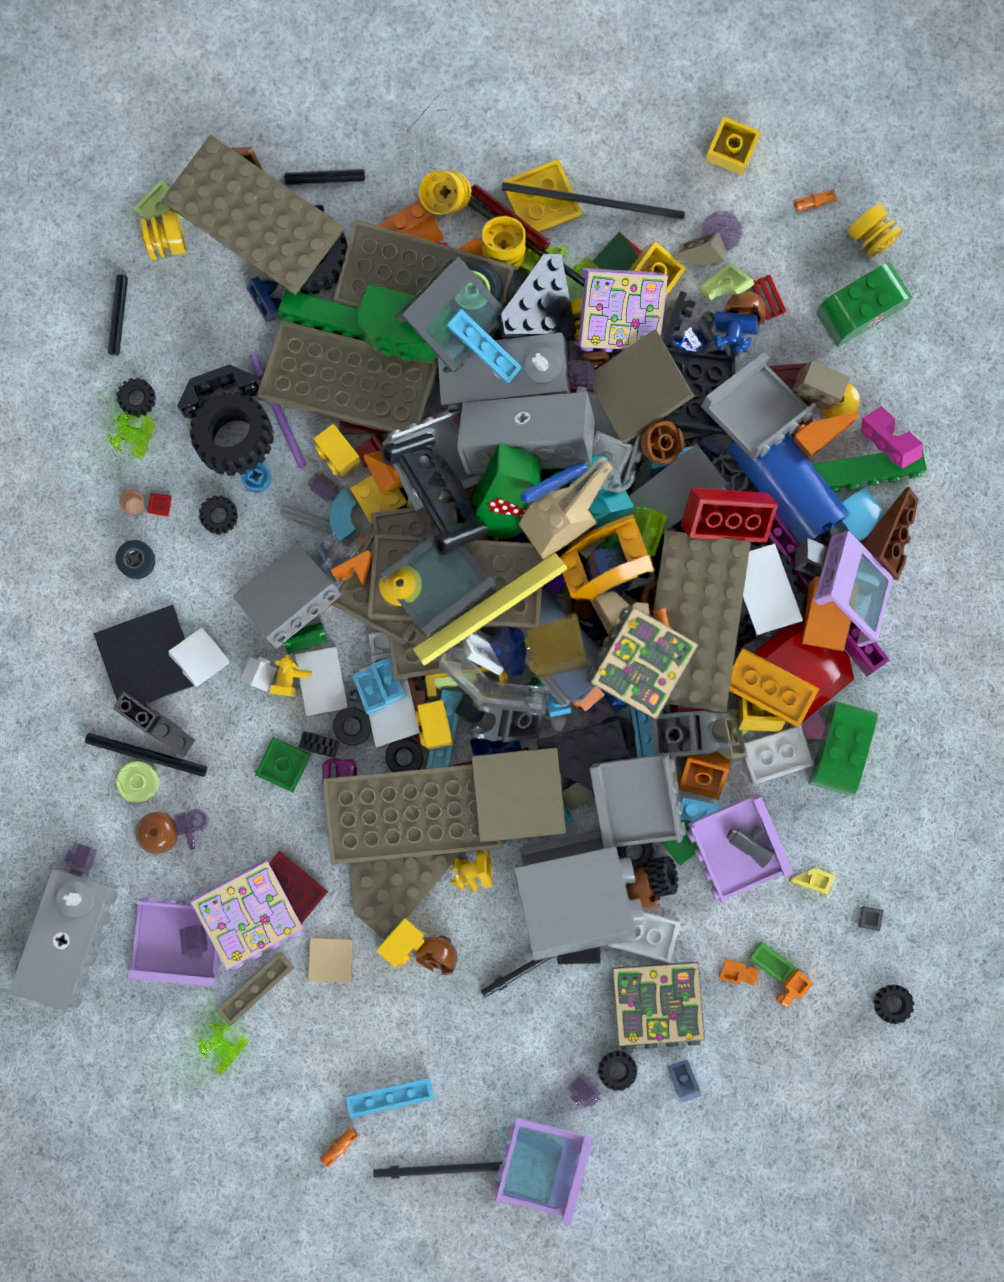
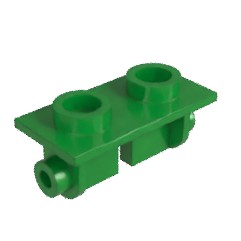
(306, 638)

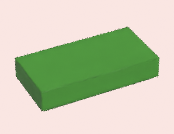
(772, 962)

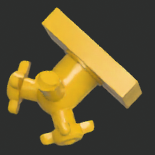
(285, 677)
(469, 871)

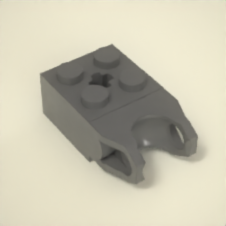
(506, 725)
(694, 731)

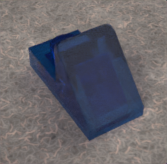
(693, 341)

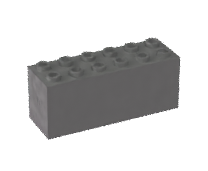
(671, 488)

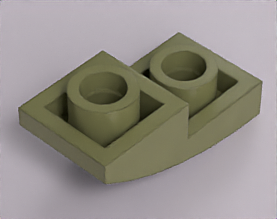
(576, 795)

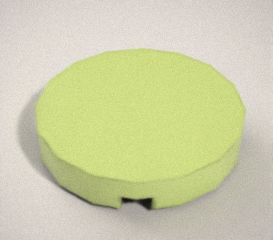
(144, 782)

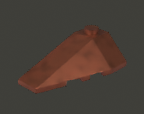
(891, 533)

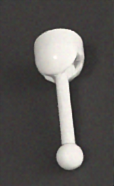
(557, 722)

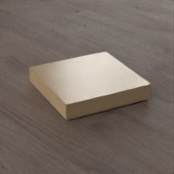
(330, 960)

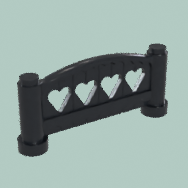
(451, 532)

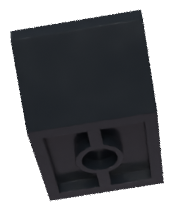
(208, 382)

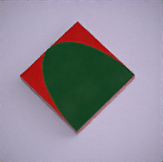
(618, 254)

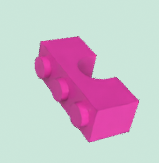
(900, 449)

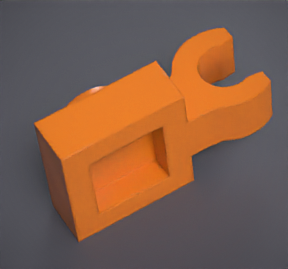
(736, 972)
(796, 986)

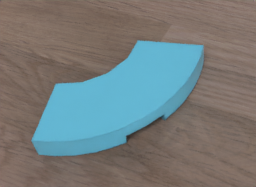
(340, 515)

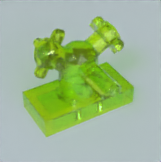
(134, 435)
(223, 1047)

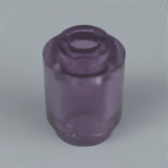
(323, 487)

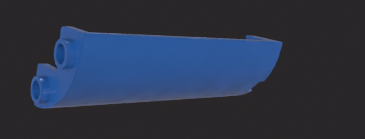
(801, 493)

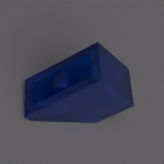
(510, 650)
(483, 746)

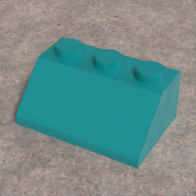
(606, 503)

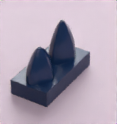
(260, 294)

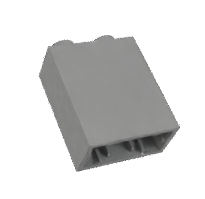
(578, 902)

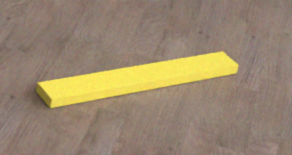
(489, 609)

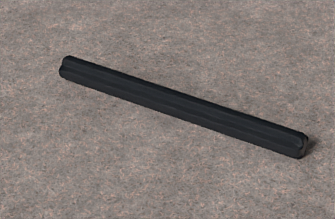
(145, 754)

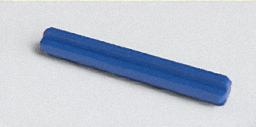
(553, 483)

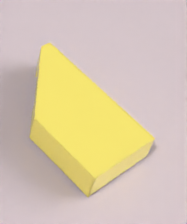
(814, 880)

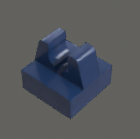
(710, 446)

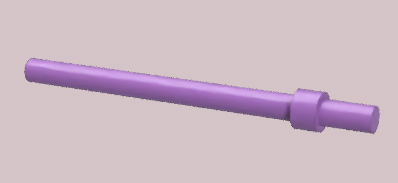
(259, 372)

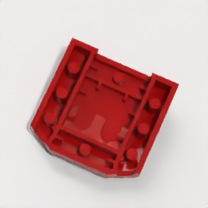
(818, 666)

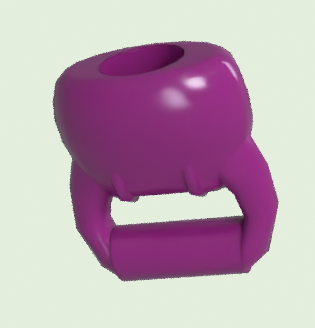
(343, 768)

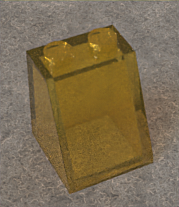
(556, 647)

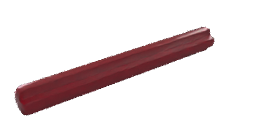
(501, 210)

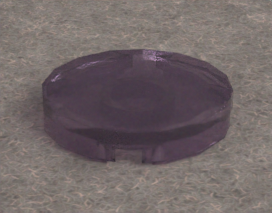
(727, 225)

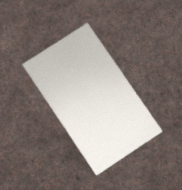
(769, 591)
(394, 720)

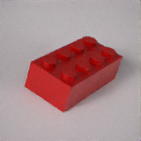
(728, 515)

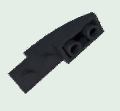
(154, 723)

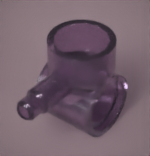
(185, 825)

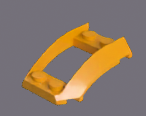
(633, 548)

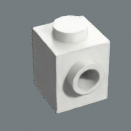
(258, 673)

